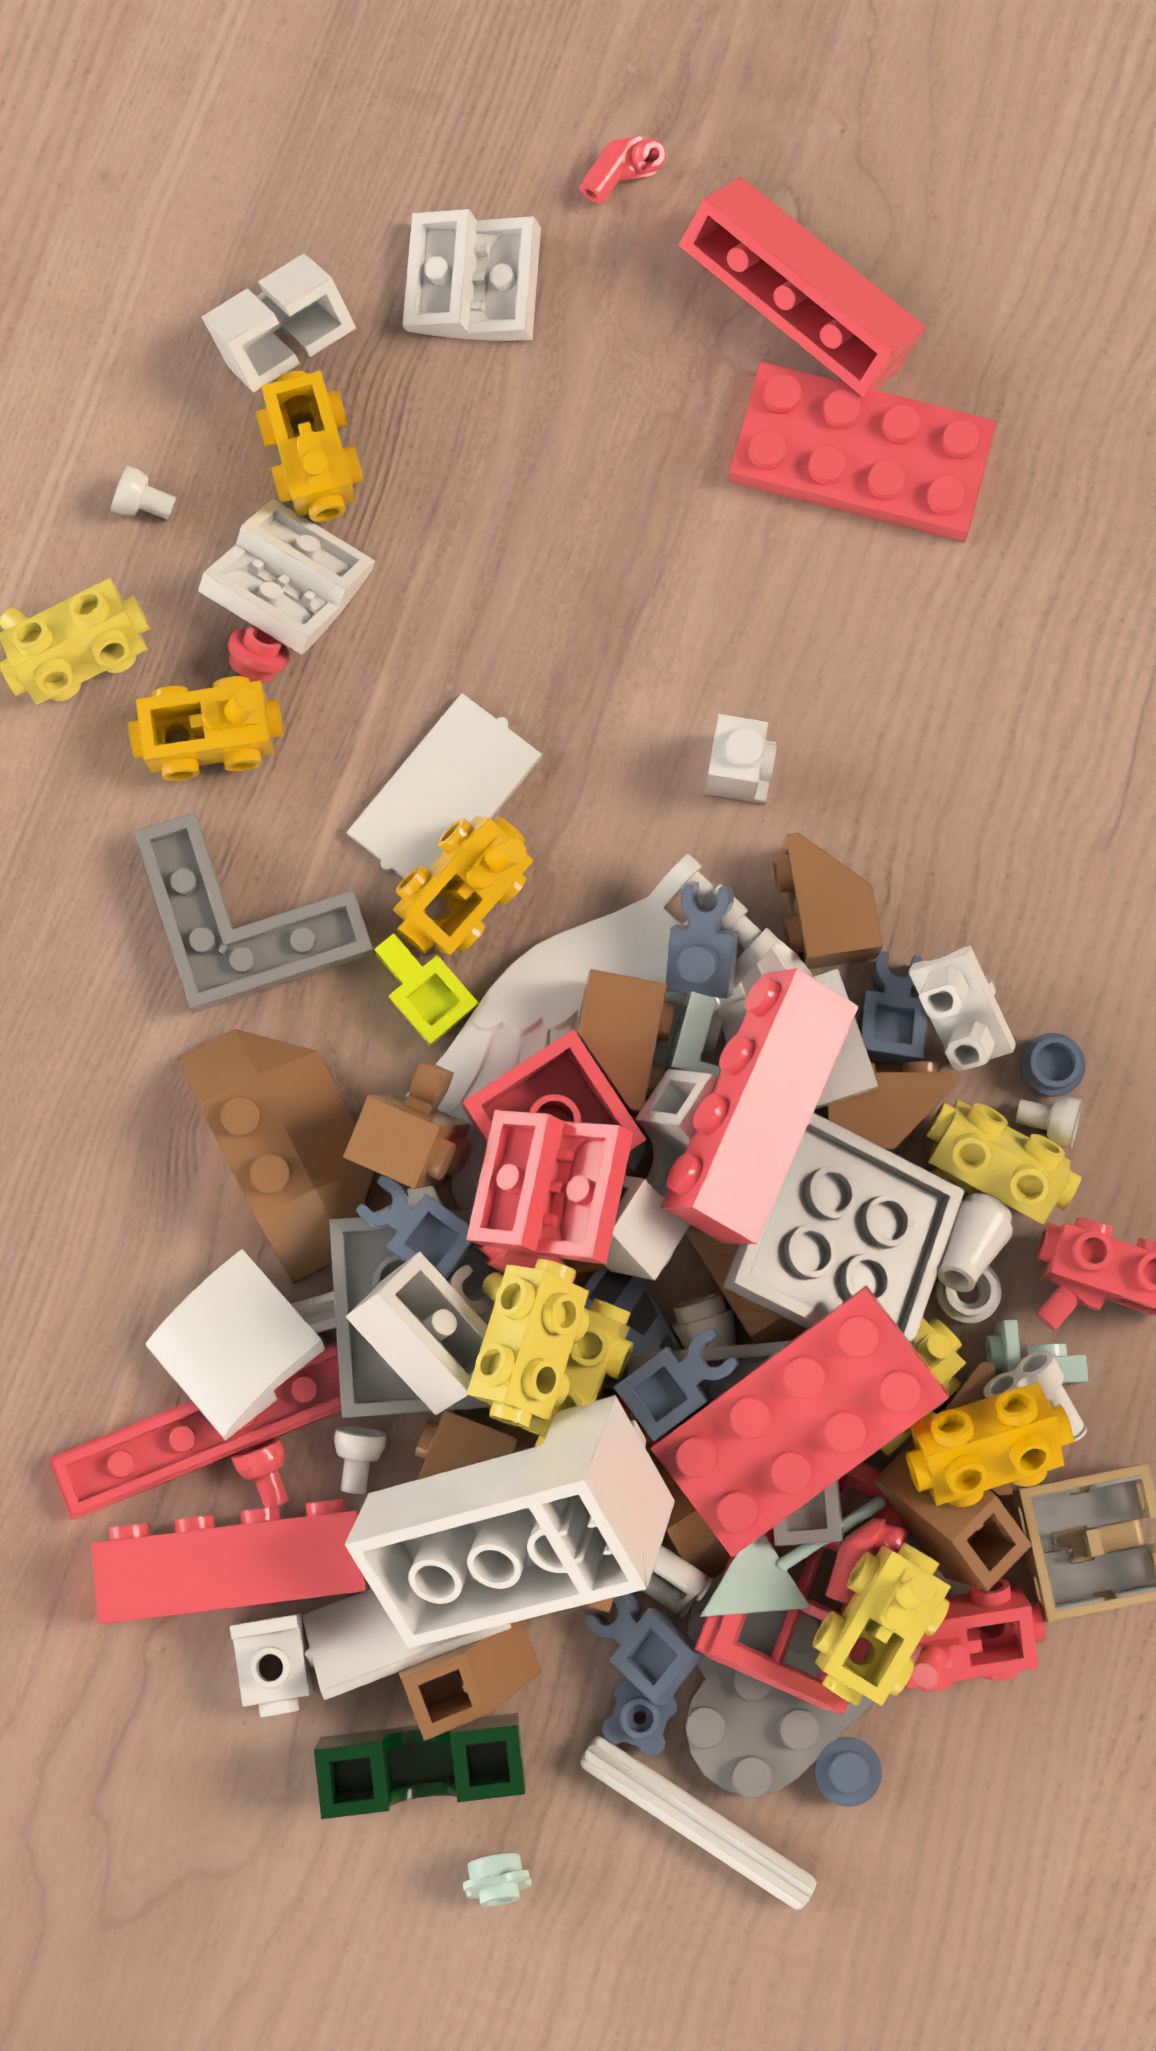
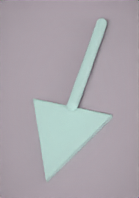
(760, 1579)

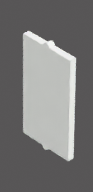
(456, 772)
(359, 1644)

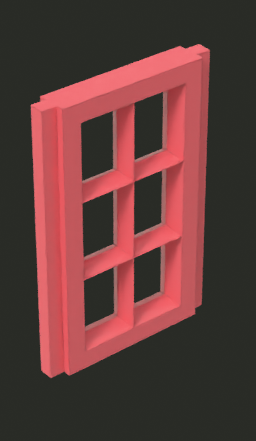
(721, 1633)

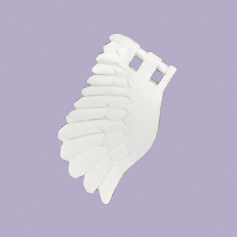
(544, 991)

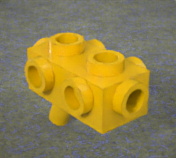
(314, 464)
(224, 725)
(477, 869)
(988, 1445)

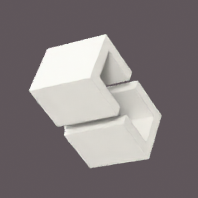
(294, 297)

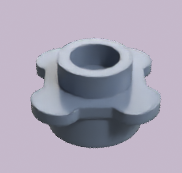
(622, 1727)

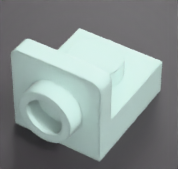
(695, 1032)
(1005, 1352)

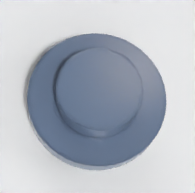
(1052, 1065)
(848, 1772)

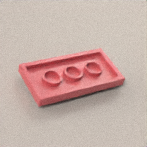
(862, 454)
(799, 1421)

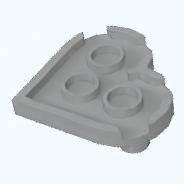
(749, 1732)

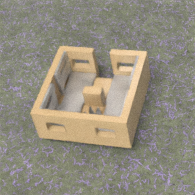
(1089, 1541)

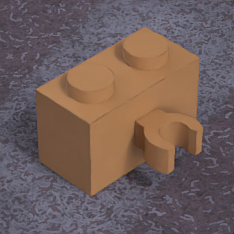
(409, 1135)

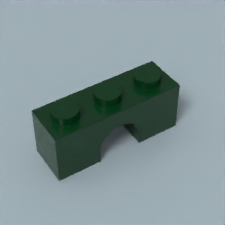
(393, 1765)

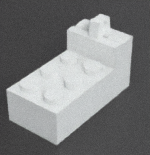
(517, 1530)

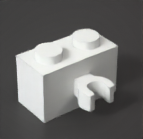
(425, 1329)

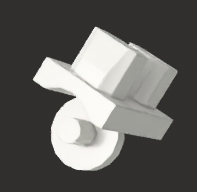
(962, 1009)

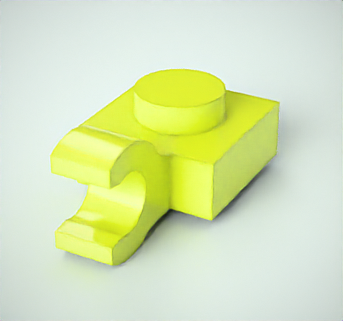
(429, 994)

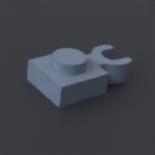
(702, 954)
(892, 1019)
(422, 1229)
(668, 1388)
(651, 1648)

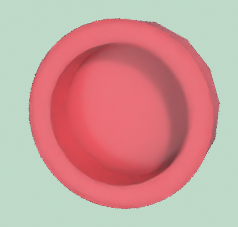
(262, 1466)

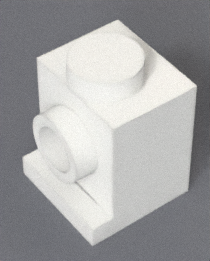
(740, 760)
(285, 1639)

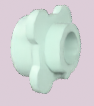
(496, 1879)

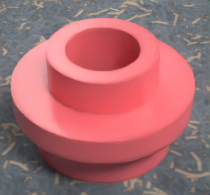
(256, 654)

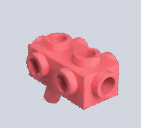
(1093, 1269)
(968, 1651)

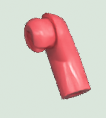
(622, 161)
(865, 1539)

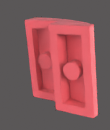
(550, 1186)

